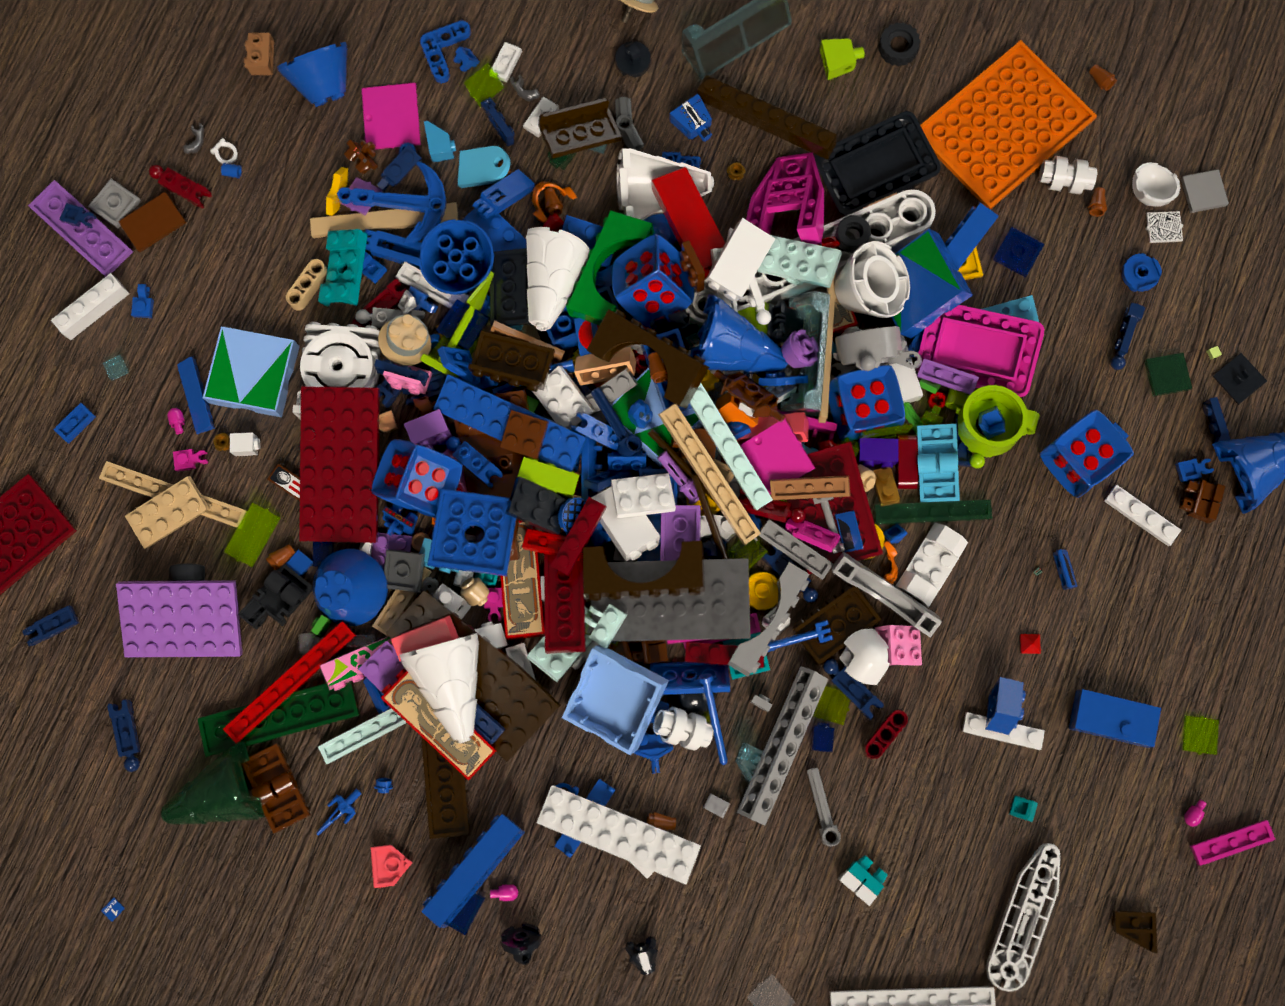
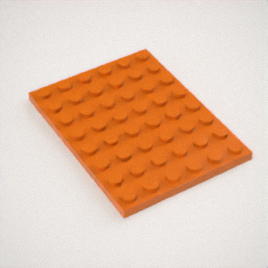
(1006, 124)

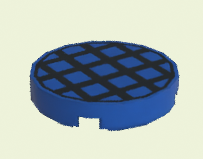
(569, 512)

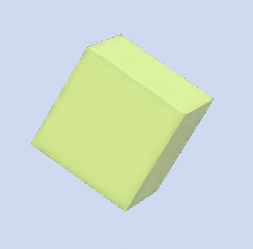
(1214, 352)

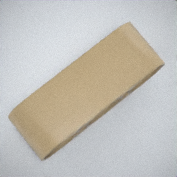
(306, 294)

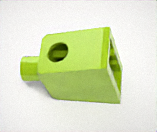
(839, 56)

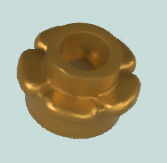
(736, 167)
(218, 439)

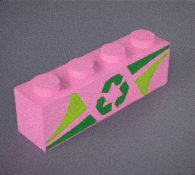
(347, 666)

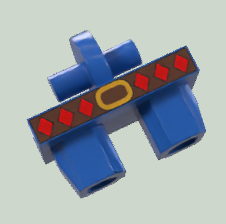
(397, 523)

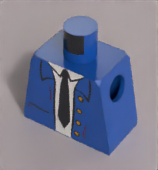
(692, 119)

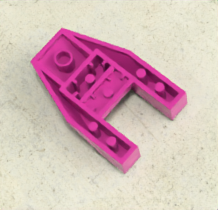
(791, 185)

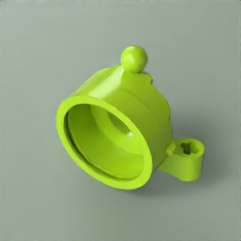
(1017, 420)

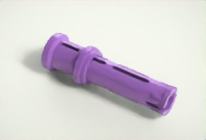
(684, 486)

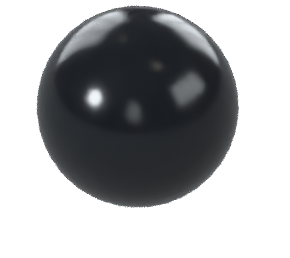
(691, 703)

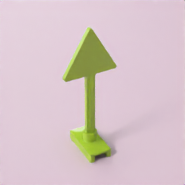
(476, 302)

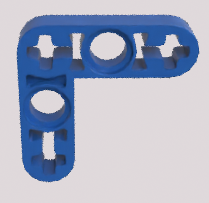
(438, 43)

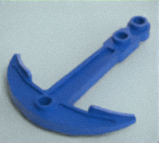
(417, 203)

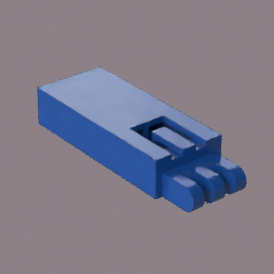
(513, 187)
(400, 252)

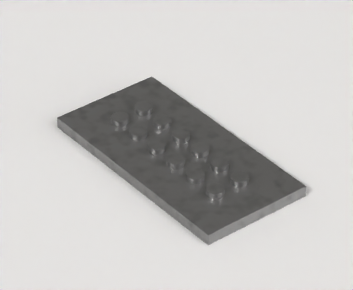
(713, 614)

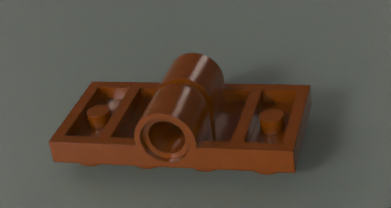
(276, 788)

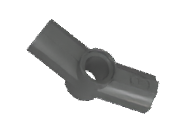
(624, 116)

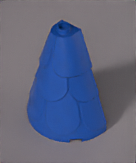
(734, 343)
(1258, 465)

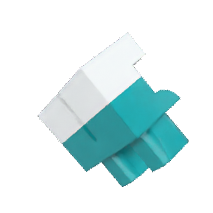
(869, 884)

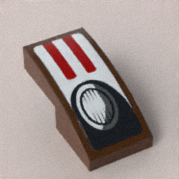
(286, 481)

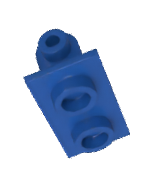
(619, 462)

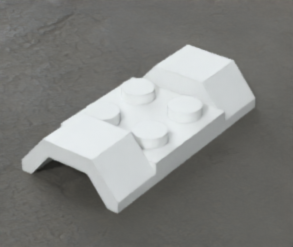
(932, 563)

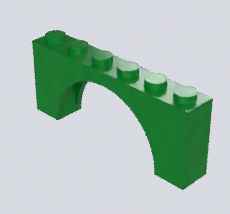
(617, 233)

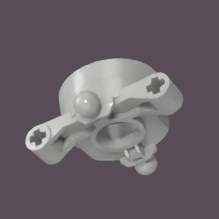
(872, 349)

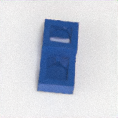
(372, 269)

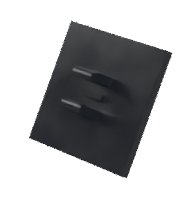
(1239, 378)

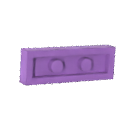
(947, 376)

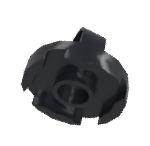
(632, 59)
(521, 942)

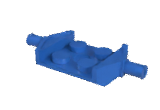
(652, 746)

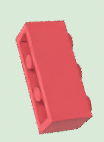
(425, 636)

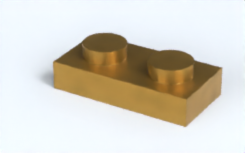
(886, 487)

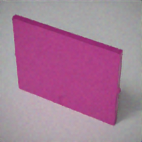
(391, 115)
(777, 454)

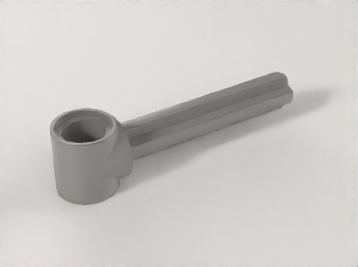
(822, 807)

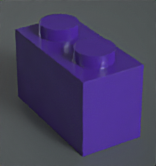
(877, 452)

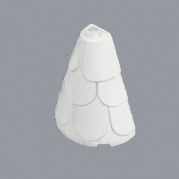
(636, 178)
(552, 271)
(448, 682)

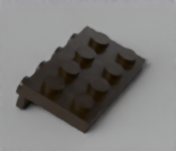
(578, 128)
(512, 361)
(845, 616)

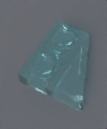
(748, 760)

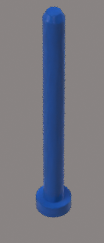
(706, 680)

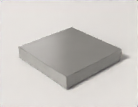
(1204, 191)
(114, 203)

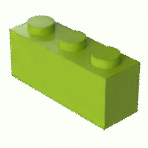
(549, 476)

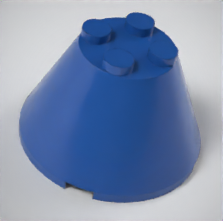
(319, 73)
(456, 256)
(350, 587)

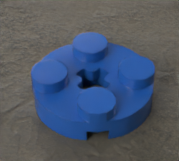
(1144, 263)

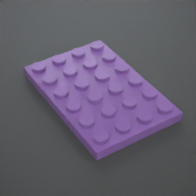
(179, 618)

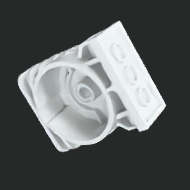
(323, 354)

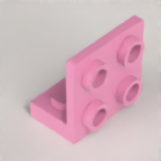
(414, 386)
(903, 644)

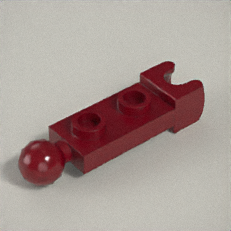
(180, 185)
(387, 299)
(773, 510)

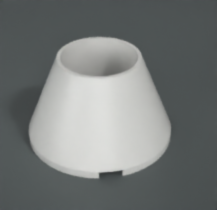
(873, 281)

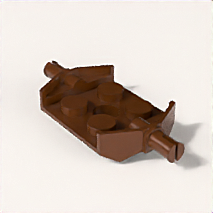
(751, 394)

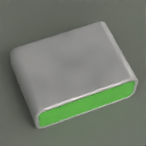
(716, 805)

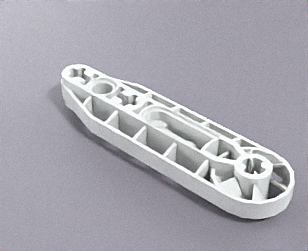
(1030, 905)

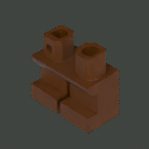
(1204, 500)
(652, 653)

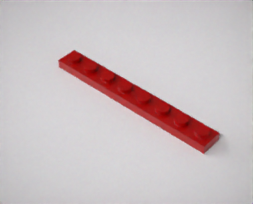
(289, 682)

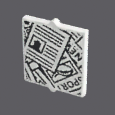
(1164, 227)

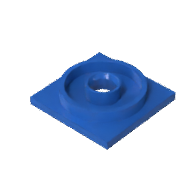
(461, 511)

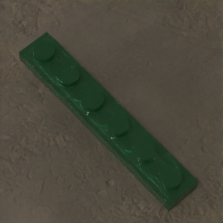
(933, 512)

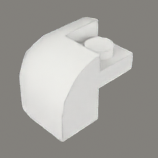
(865, 656)

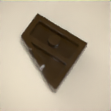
(1137, 927)

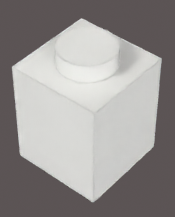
(244, 444)

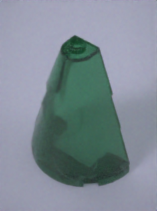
(215, 793)

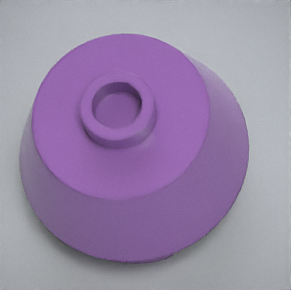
(800, 349)

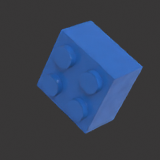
(1005, 706)

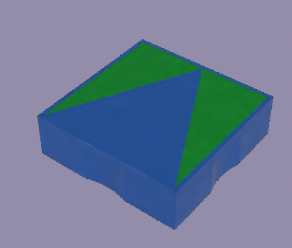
(934, 283)

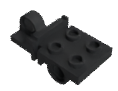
(279, 596)

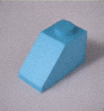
(439, 143)

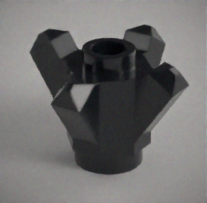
(643, 955)

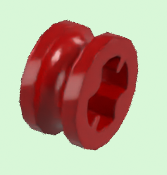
(940, 396)

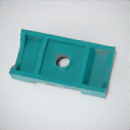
(348, 250)

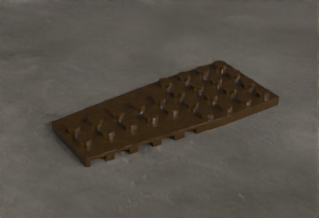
(502, 684)

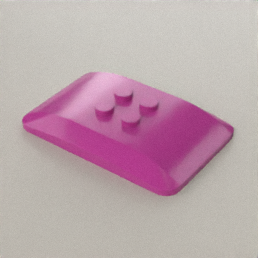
(987, 345)

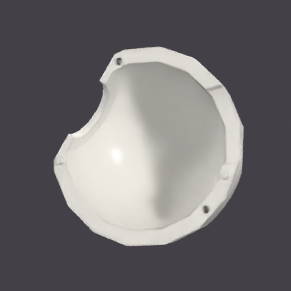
(1155, 185)

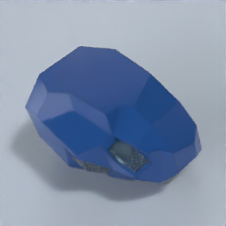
(640, 414)

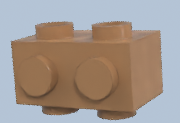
(259, 54)

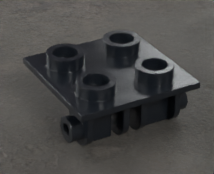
(782, 322)

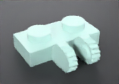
(607, 626)

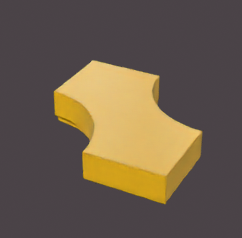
(340, 180)

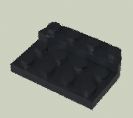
(509, 288)

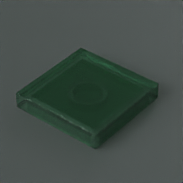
(1168, 374)

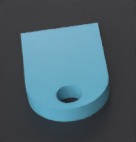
(480, 166)

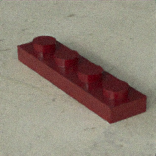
(578, 536)
(712, 653)

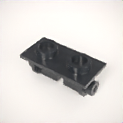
(678, 319)

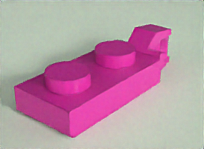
(813, 534)

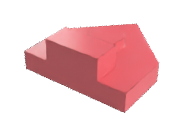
(387, 865)

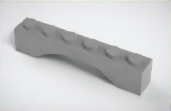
(897, 600)
(748, 653)

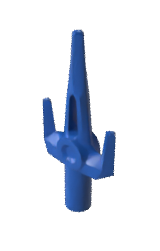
(344, 805)

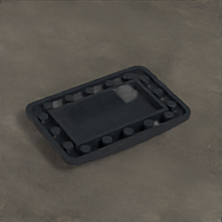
(878, 163)

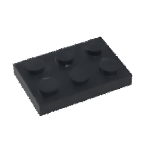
(535, 505)

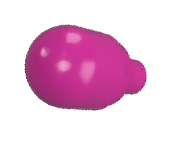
(176, 419)
(1195, 814)
(505, 893)

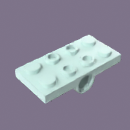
(801, 262)
(556, 663)

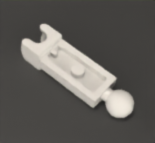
(756, 300)

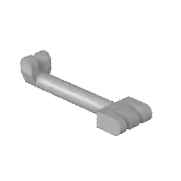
(830, 520)

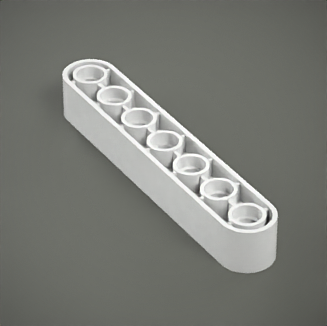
(883, 216)

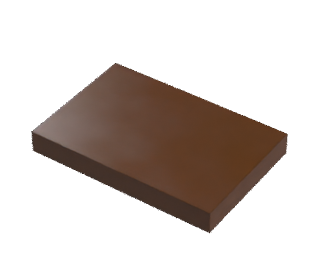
(152, 222)

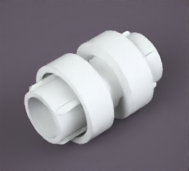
(1074, 176)
(677, 727)

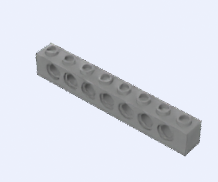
(782, 745)

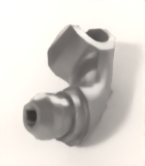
(525, 94)
(195, 145)

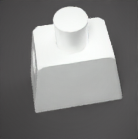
(452, 600)

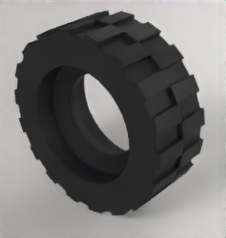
(899, 30)

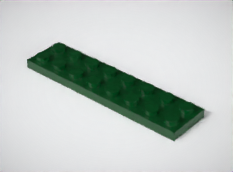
(296, 714)

